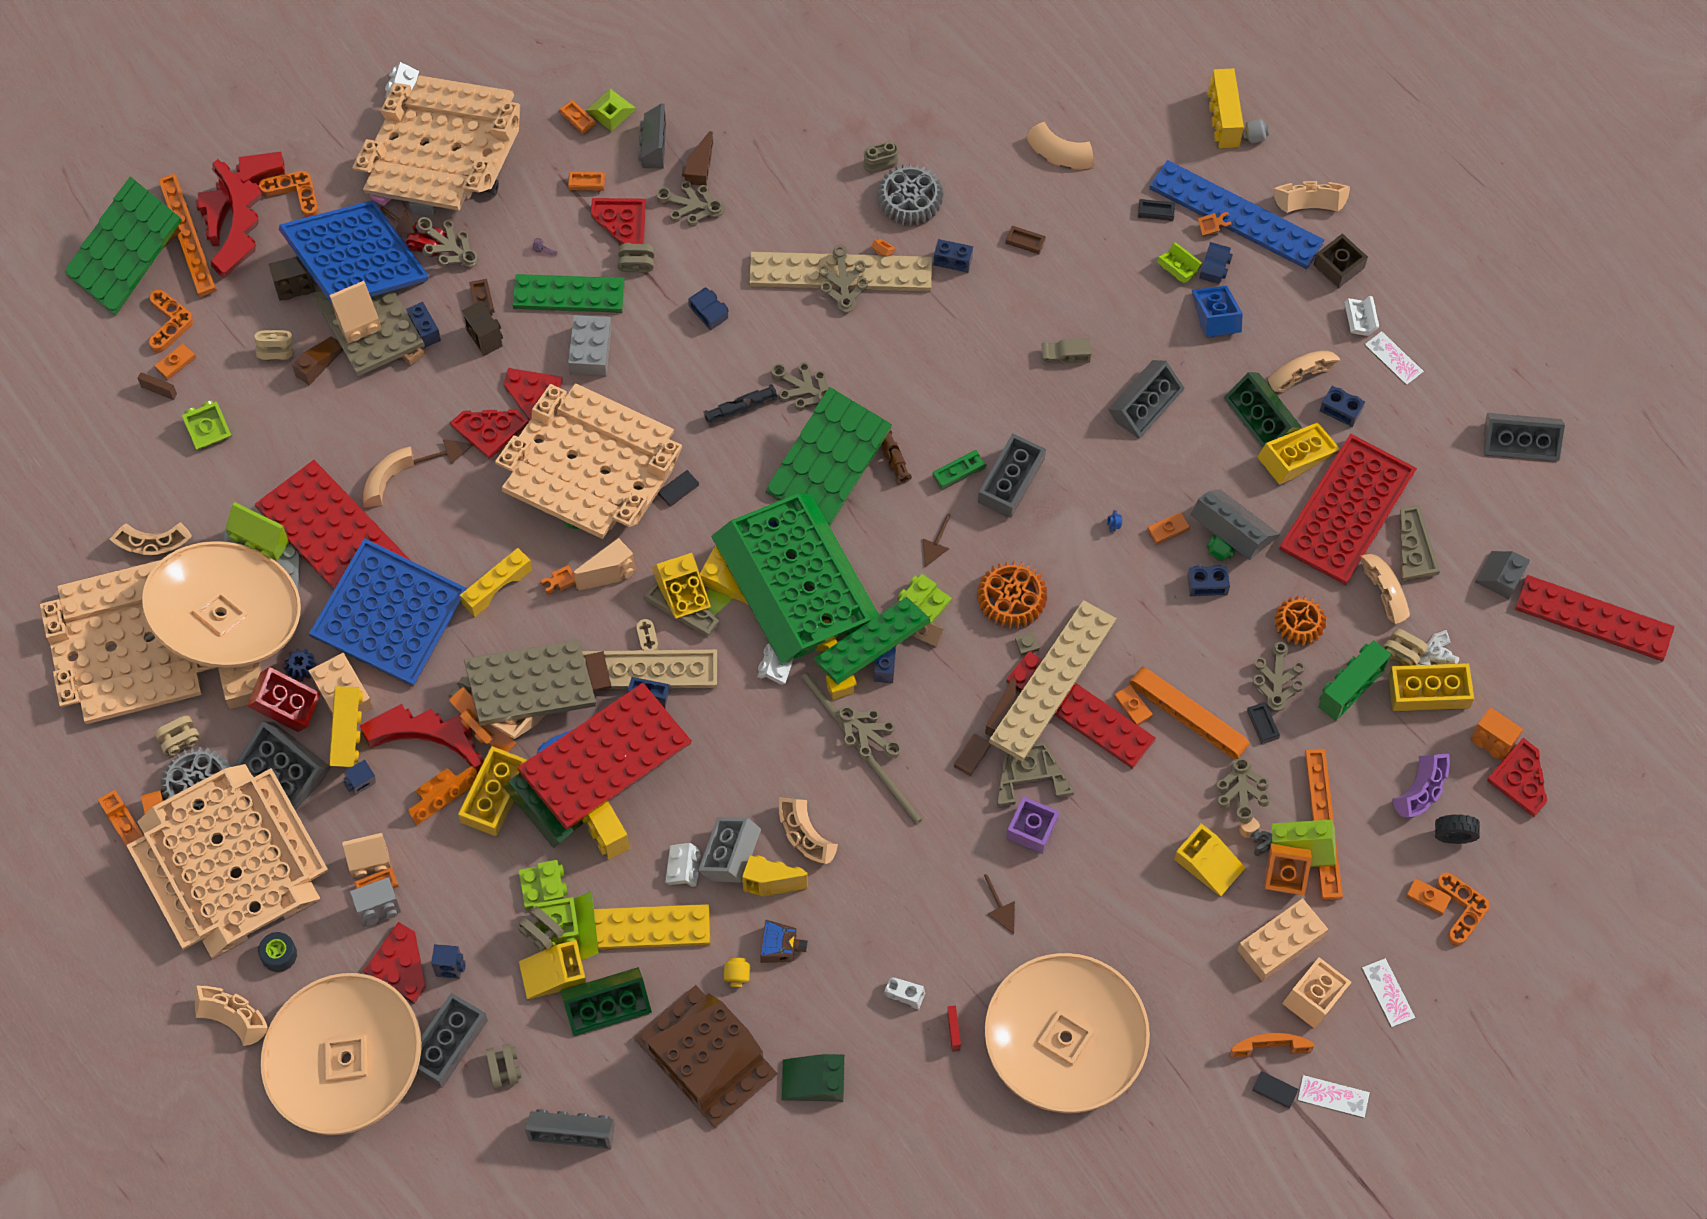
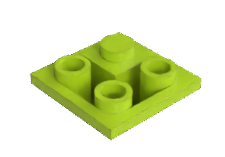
(610, 110)

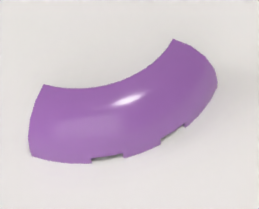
(1427, 786)

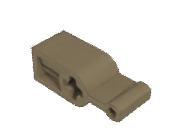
(1067, 351)

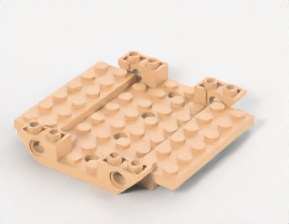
(448, 117)
(601, 438)
(132, 676)
(194, 874)

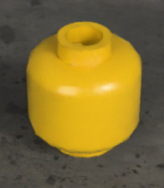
(736, 972)

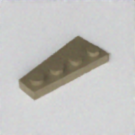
(1416, 548)
(701, 621)

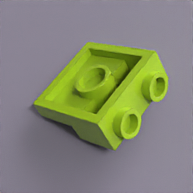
(206, 425)
(926, 596)
(542, 883)
(564, 914)

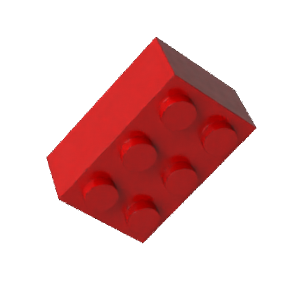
(283, 699)

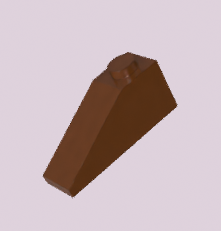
(698, 162)
(316, 360)
(1002, 708)

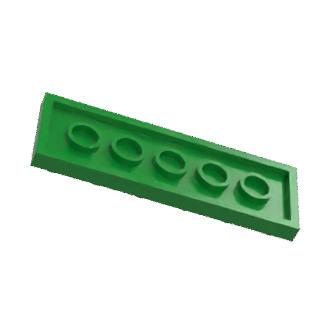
(568, 293)
(872, 640)

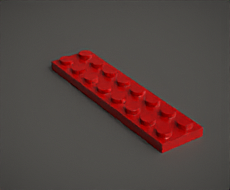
(1595, 618)
(1093, 718)

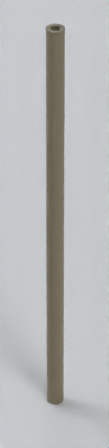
(871, 760)

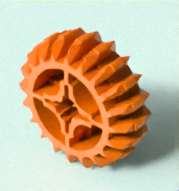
(1306, 629)

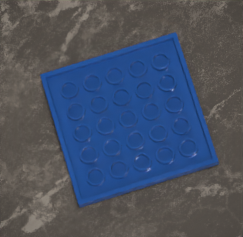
(353, 248)
(388, 612)

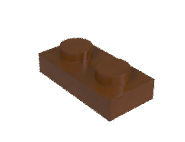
(481, 292)

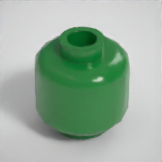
(1219, 548)

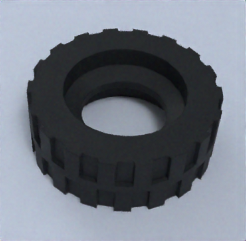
(1457, 829)

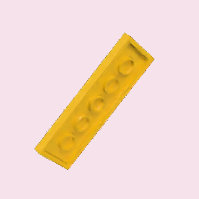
(652, 927)

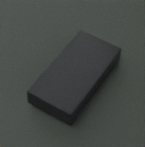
(1156, 209)
(678, 488)
(1263, 723)
(1275, 1089)

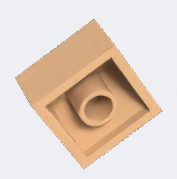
(366, 855)

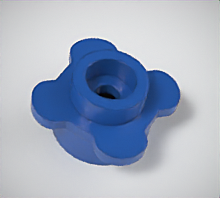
(1114, 521)

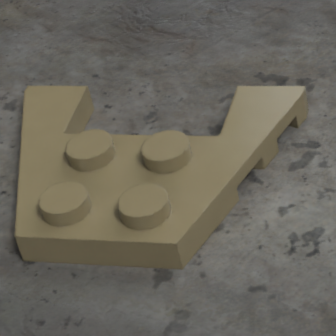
(1037, 766)

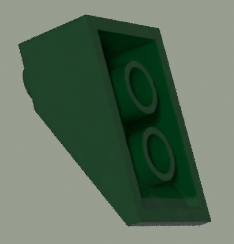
(813, 1078)

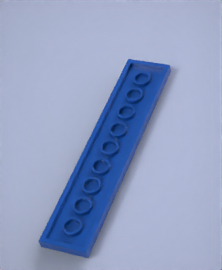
(1246, 217)

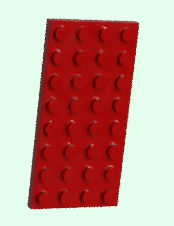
(1348, 509)
(322, 521)
(604, 756)

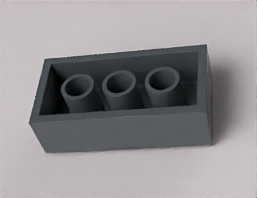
(1011, 475)
(449, 1039)

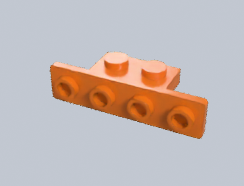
(465, 705)
(440, 792)

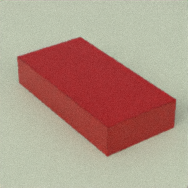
(953, 1028)

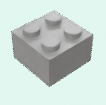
(375, 902)

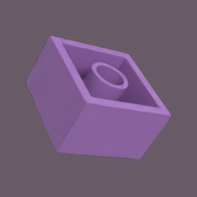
(1032, 825)

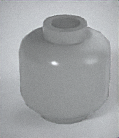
(1255, 131)

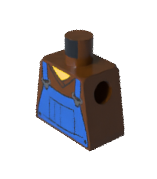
(780, 943)

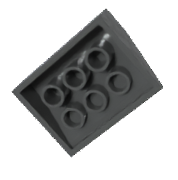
(1233, 523)
(292, 763)

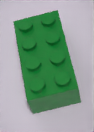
(1354, 680)

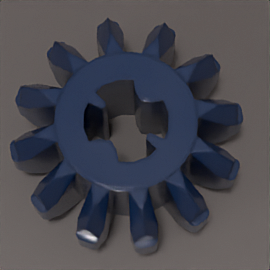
(292, 664)

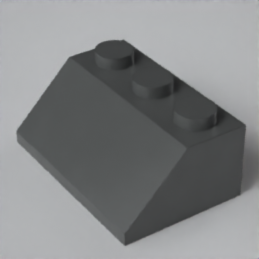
(653, 138)

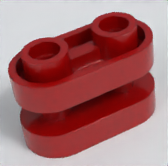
(417, 240)

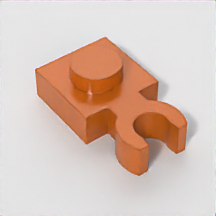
(1210, 224)
(561, 578)

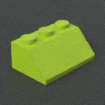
(256, 532)
(1310, 835)

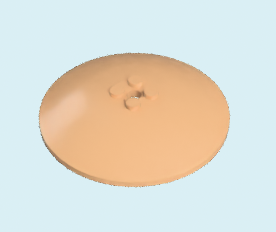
(227, 578)
(1075, 998)
(315, 1031)

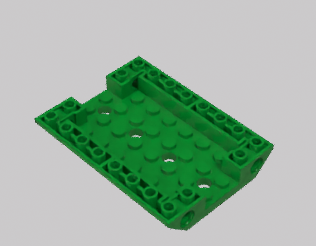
(776, 583)

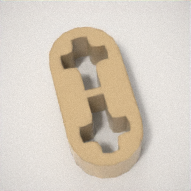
(650, 636)

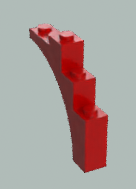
(242, 198)
(216, 204)
(428, 726)

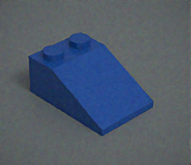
(1217, 311)

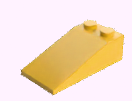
(1297, 452)
(718, 577)

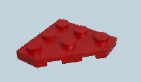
(621, 218)
(528, 387)
(489, 429)
(1521, 778)
(399, 963)

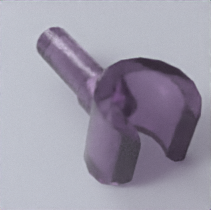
(538, 247)

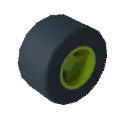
(276, 944)

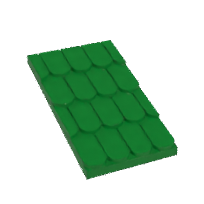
(123, 245)
(830, 453)

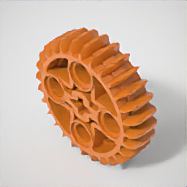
(1010, 587)

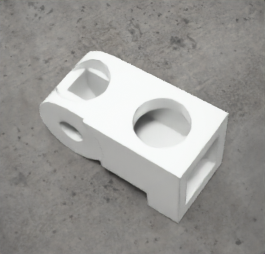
(905, 992)

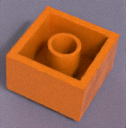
(1496, 734)
(1287, 869)

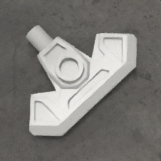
(1436, 651)

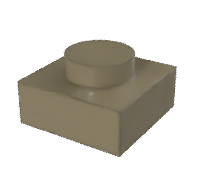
(1026, 643)

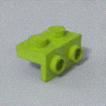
(1179, 263)

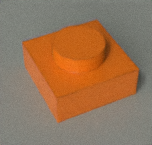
(883, 247)

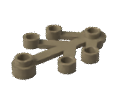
(691, 204)
(448, 244)
(843, 281)
(803, 387)
(1278, 678)
(867, 730)
(1242, 788)

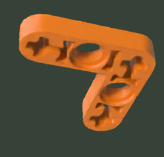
(300, 187)
(175, 317)
(1471, 909)

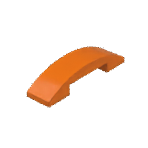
(120, 817)
(1296, 1043)

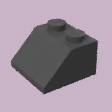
(1502, 572)

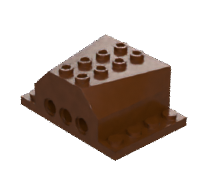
(707, 1054)

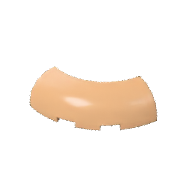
(1058, 150)
(1311, 196)
(1293, 370)
(380, 474)
(150, 544)
(1393, 595)
(801, 832)
(231, 1011)

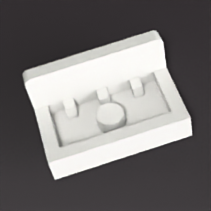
(401, 74)
(1362, 316)
(772, 668)
(683, 864)

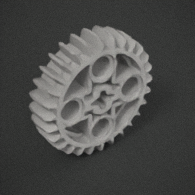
(910, 194)
(193, 775)

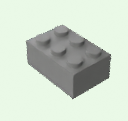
(590, 345)
(729, 849)

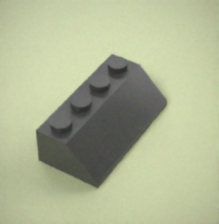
(1146, 398)
(1523, 436)
(570, 1129)

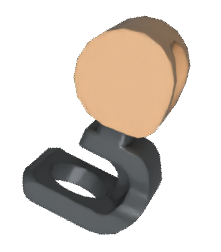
(1252, 830)

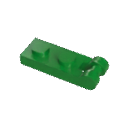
(959, 469)

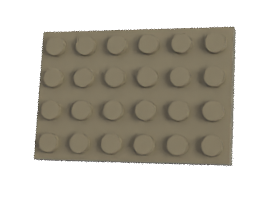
(388, 344)
(529, 682)

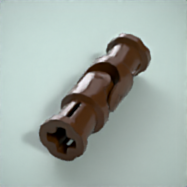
(895, 459)

